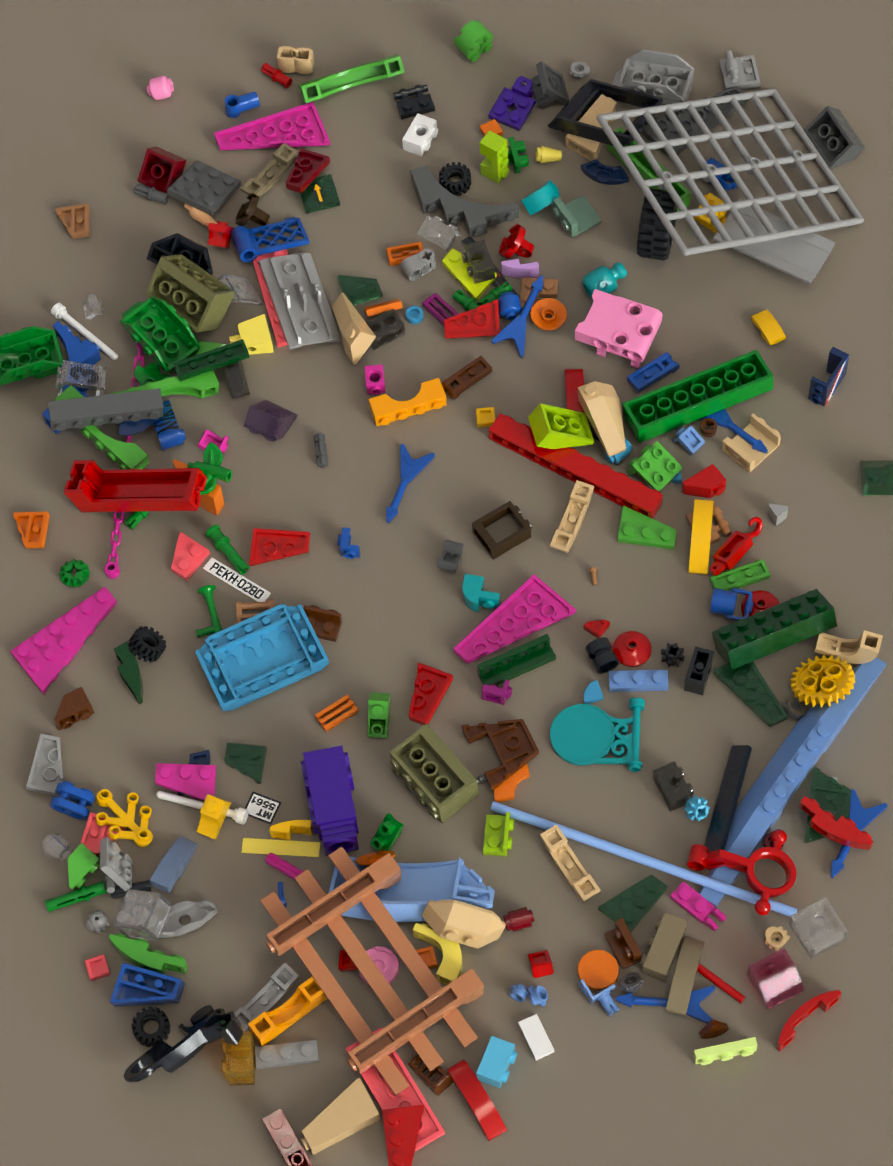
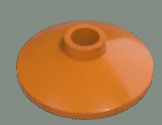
(548, 307)
(369, 859)

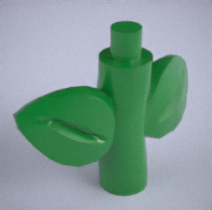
(211, 467)

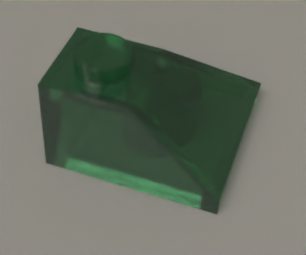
(877, 477)

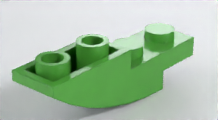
(140, 955)

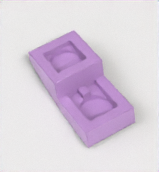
(513, 269)

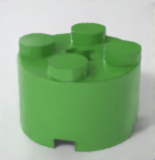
(474, 40)

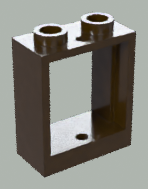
(497, 549)

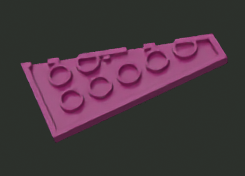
(294, 127)
(523, 613)
(57, 643)

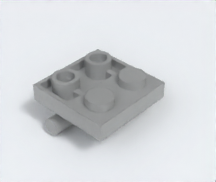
(739, 71)
(115, 865)

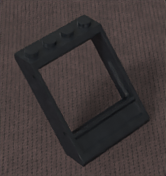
(568, 118)

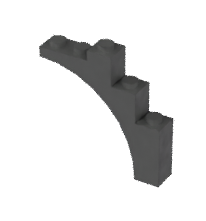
(454, 209)

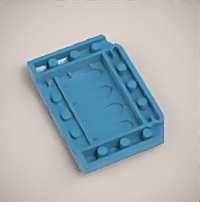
(261, 655)

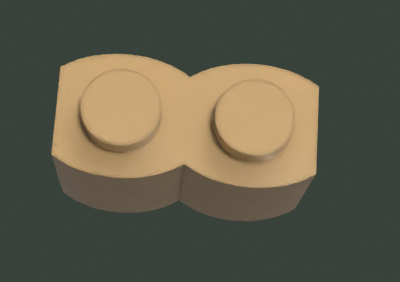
(295, 60)

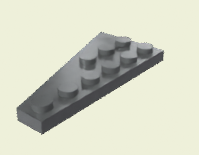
(688, 122)

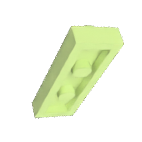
(725, 1051)

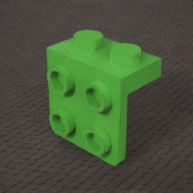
(655, 466)

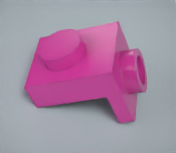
(209, 436)

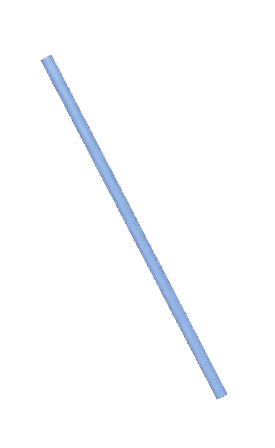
(642, 858)

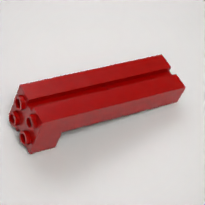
(134, 489)

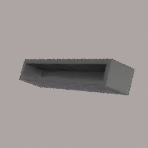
(105, 409)

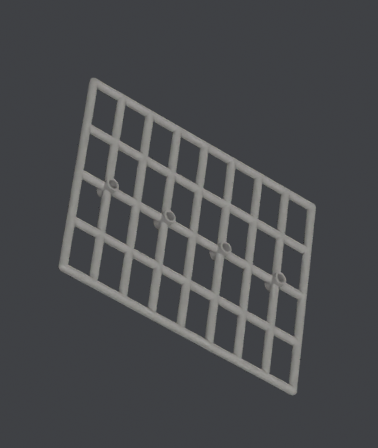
(710, 172)

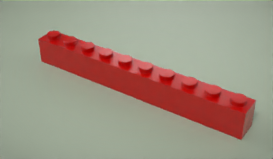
(575, 466)

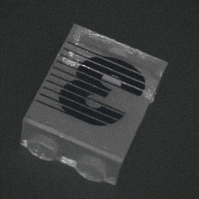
(81, 376)

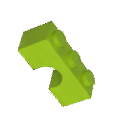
(496, 161)

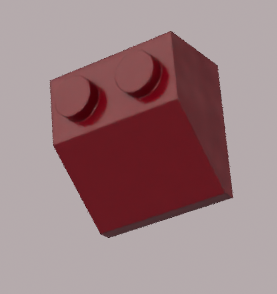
(160, 168)

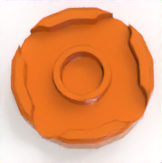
(598, 969)

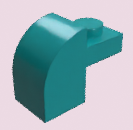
(541, 197)
(475, 596)

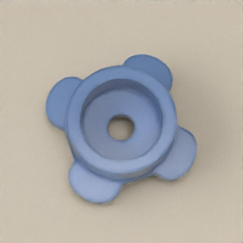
(538, 995)

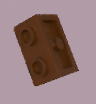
(324, 622)
(623, 944)

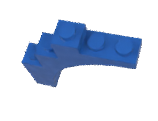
(79, 352)

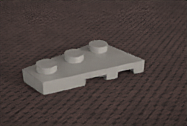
(46, 766)

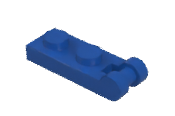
(652, 372)

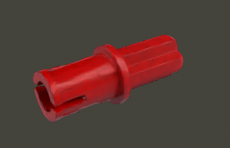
(276, 75)

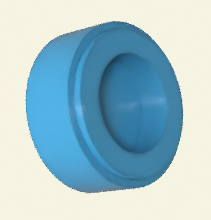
(414, 314)

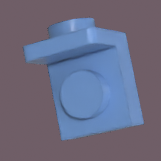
(689, 439)

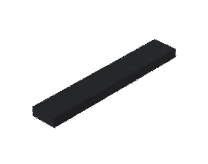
(728, 797)

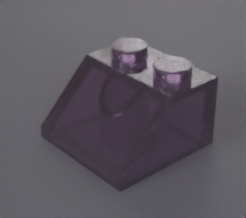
(269, 420)

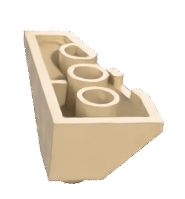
(353, 330)
(604, 413)

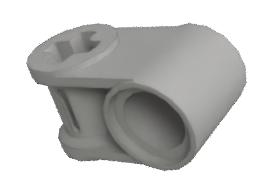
(418, 265)

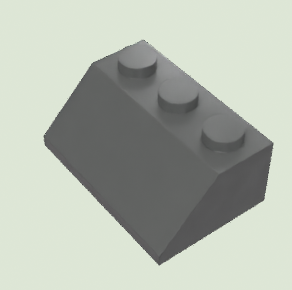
(834, 137)

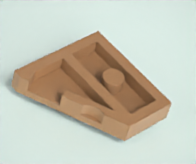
(76, 220)

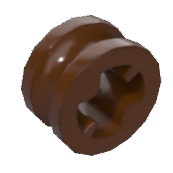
(708, 433)

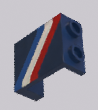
(837, 366)

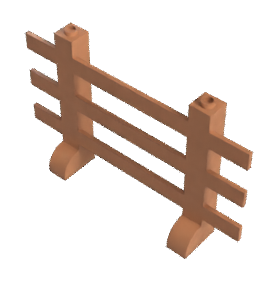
(407, 1025)

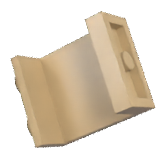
(742, 451)

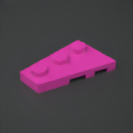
(187, 778)

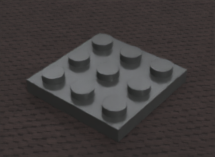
(204, 187)

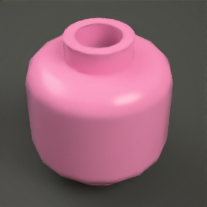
(160, 87)

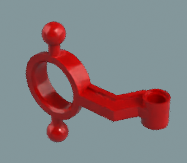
(702, 859)

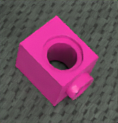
(372, 373)

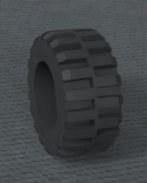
(653, 238)

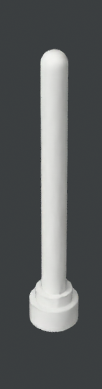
(59, 311)
(239, 815)

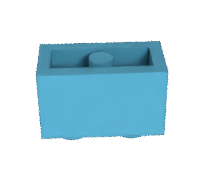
(496, 1062)

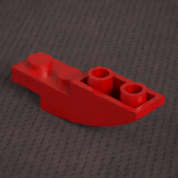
(841, 831)

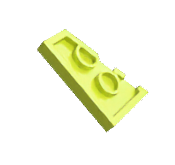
(454, 264)

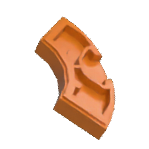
(506, 790)

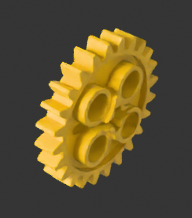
(822, 681)

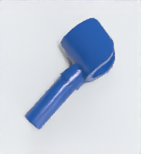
(281, 894)

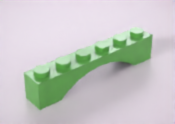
(354, 76)
(198, 386)
(125, 454)

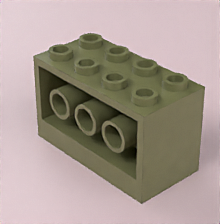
(191, 292)
(433, 773)

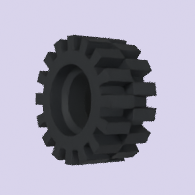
(455, 170)
(139, 641)
(147, 1015)

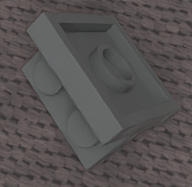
(549, 86)

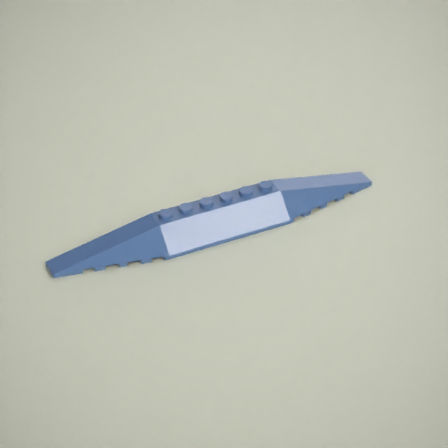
(787, 771)

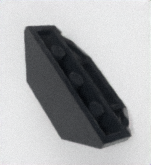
(179, 244)

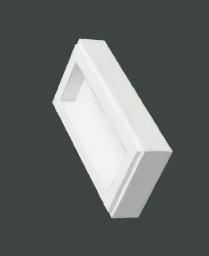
(536, 1037)

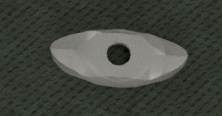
(199, 913)

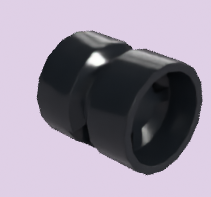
(602, 656)

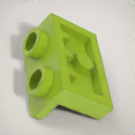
(497, 834)

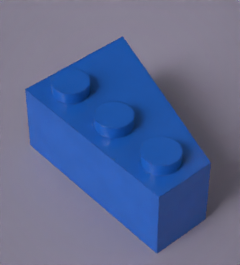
(145, 987)

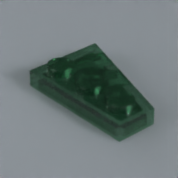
(634, 902)

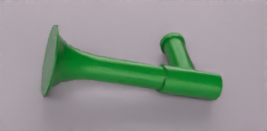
(207, 592)

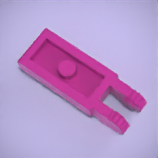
(696, 905)

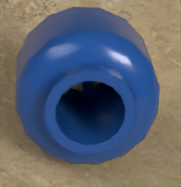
(509, 305)

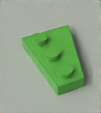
(645, 531)

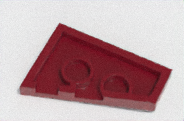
(306, 169)

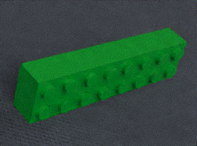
(697, 396)

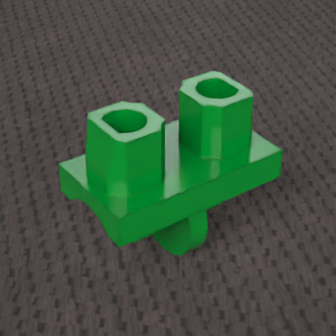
(518, 161)
(387, 833)

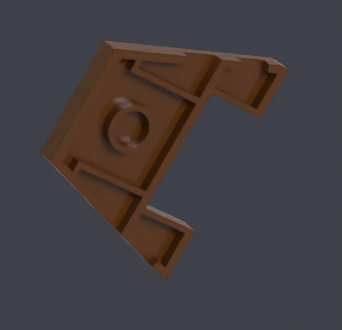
(511, 743)

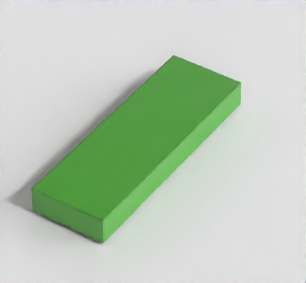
(741, 576)

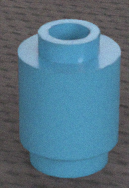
(615, 459)

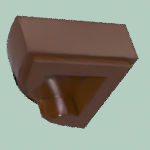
(713, 1029)

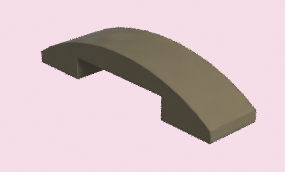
(272, 172)
(684, 976)

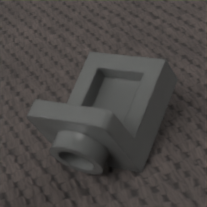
(451, 556)

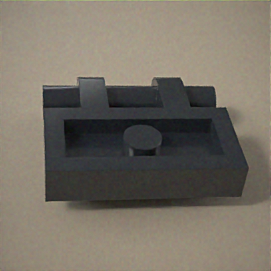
(410, 107)

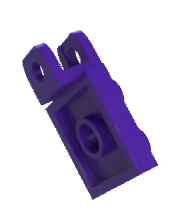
(518, 97)

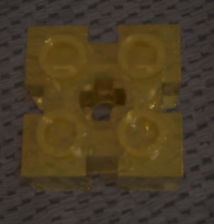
(240, 1061)

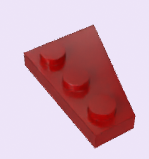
(478, 322)
(277, 544)
(428, 692)
(401, 1133)

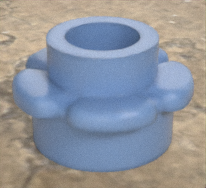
(519, 992)

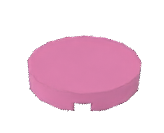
(385, 961)

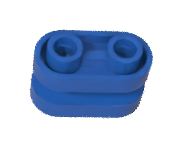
(81, 796)

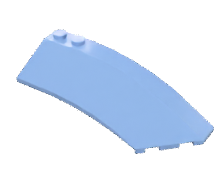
(423, 883)

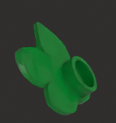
(149, 374)

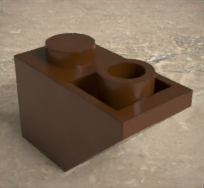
(72, 709)

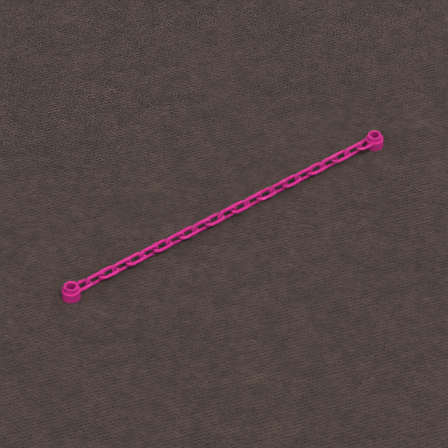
(116, 571)

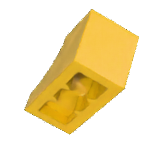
(212, 816)

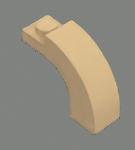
(853, 650)

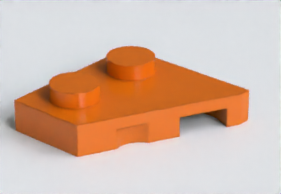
(32, 528)

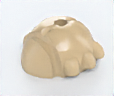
(774, 933)

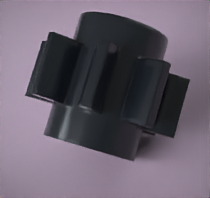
(672, 655)

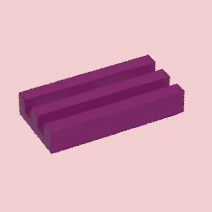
(434, 313)

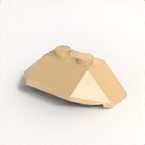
(463, 922)

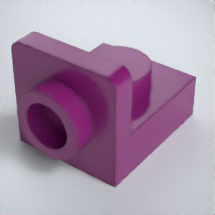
(495, 694)

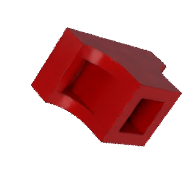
(219, 234)

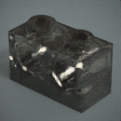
(385, 332)

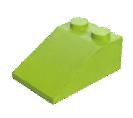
(559, 427)

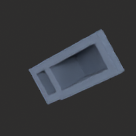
(173, 864)

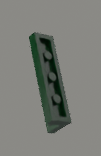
(211, 360)
(516, 661)

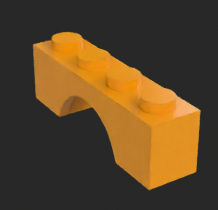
(388, 410)
(273, 1023)

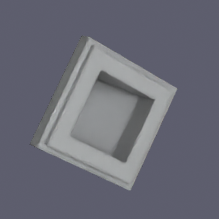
(777, 513)

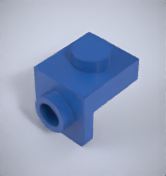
(347, 550)

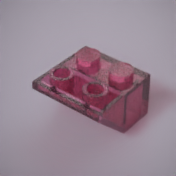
(775, 978)

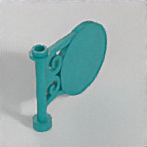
(587, 735)

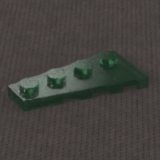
(753, 691)

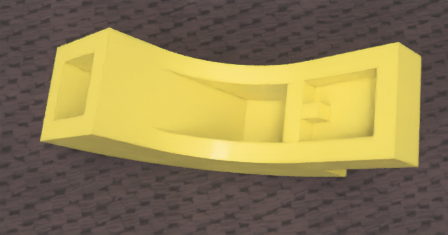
(452, 958)

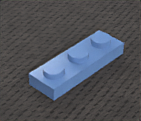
(638, 680)

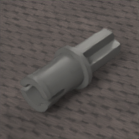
(151, 194)

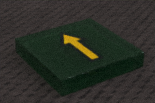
(320, 195)

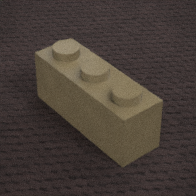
(664, 946)

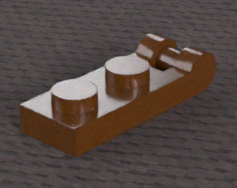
(466, 377)

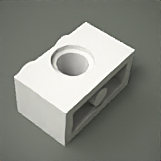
(420, 135)

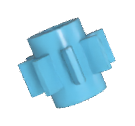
(696, 808)

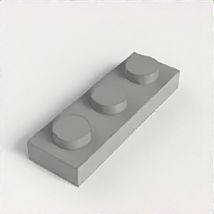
(286, 1054)

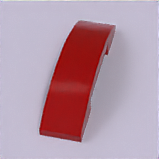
(573, 379)
(824, 1001)
(477, 1099)

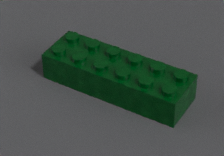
(774, 629)

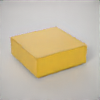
(485, 417)

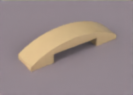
(573, 517)
(568, 863)

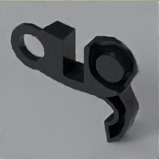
(207, 1027)

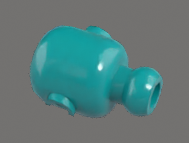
(604, 278)

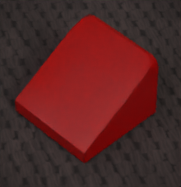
(540, 964)

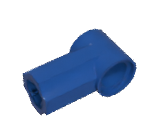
(236, 104)

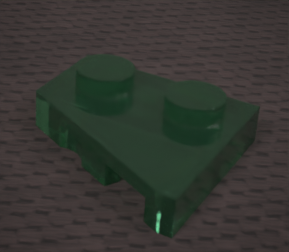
(359, 289)
(246, 759)

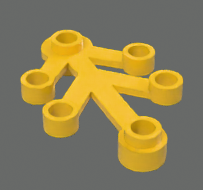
(124, 819)

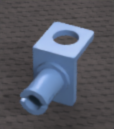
(603, 997)

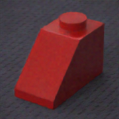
(705, 483)

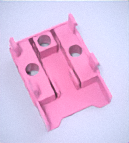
(612, 323)

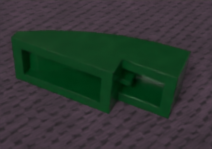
(130, 671)

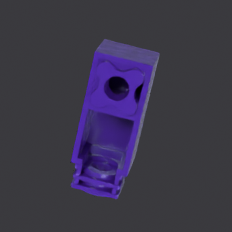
(330, 798)

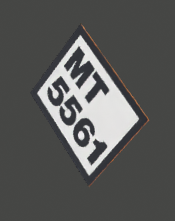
(262, 807)

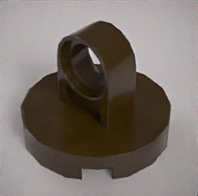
(250, 211)

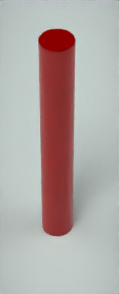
(720, 983)

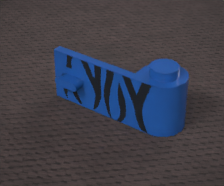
(168, 429)

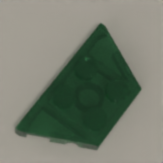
(831, 798)

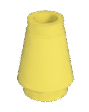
(546, 154)

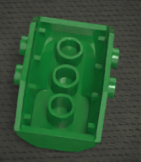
(160, 332)
(28, 354)

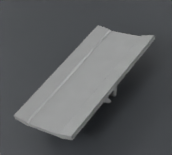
(795, 255)
(299, 300)

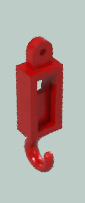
(736, 546)

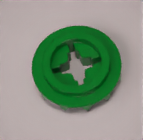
(81, 575)

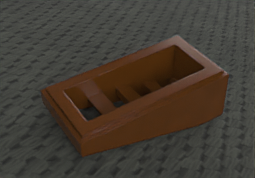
(438, 1083)

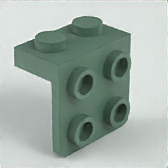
(576, 215)

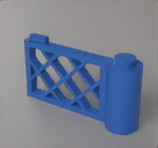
(248, 244)

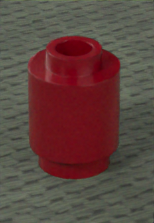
(518, 919)

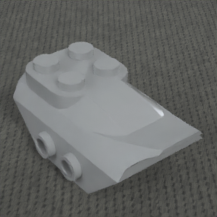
(657, 75)

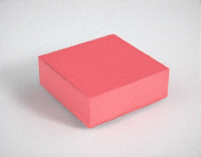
(97, 967)

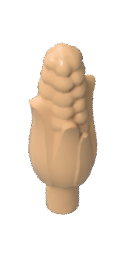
(200, 216)

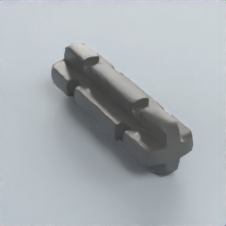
(321, 451)

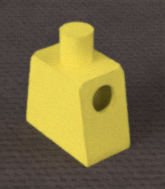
(255, 335)

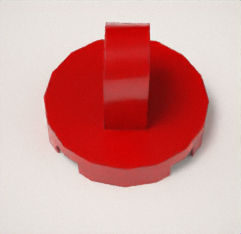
(516, 243)

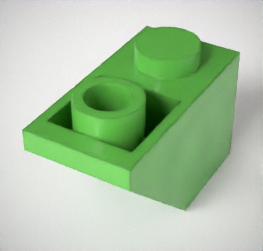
(378, 714)
(80, 864)

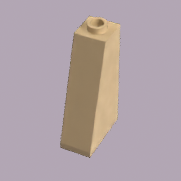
(585, 147)
(343, 1117)

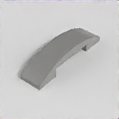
(268, 996)

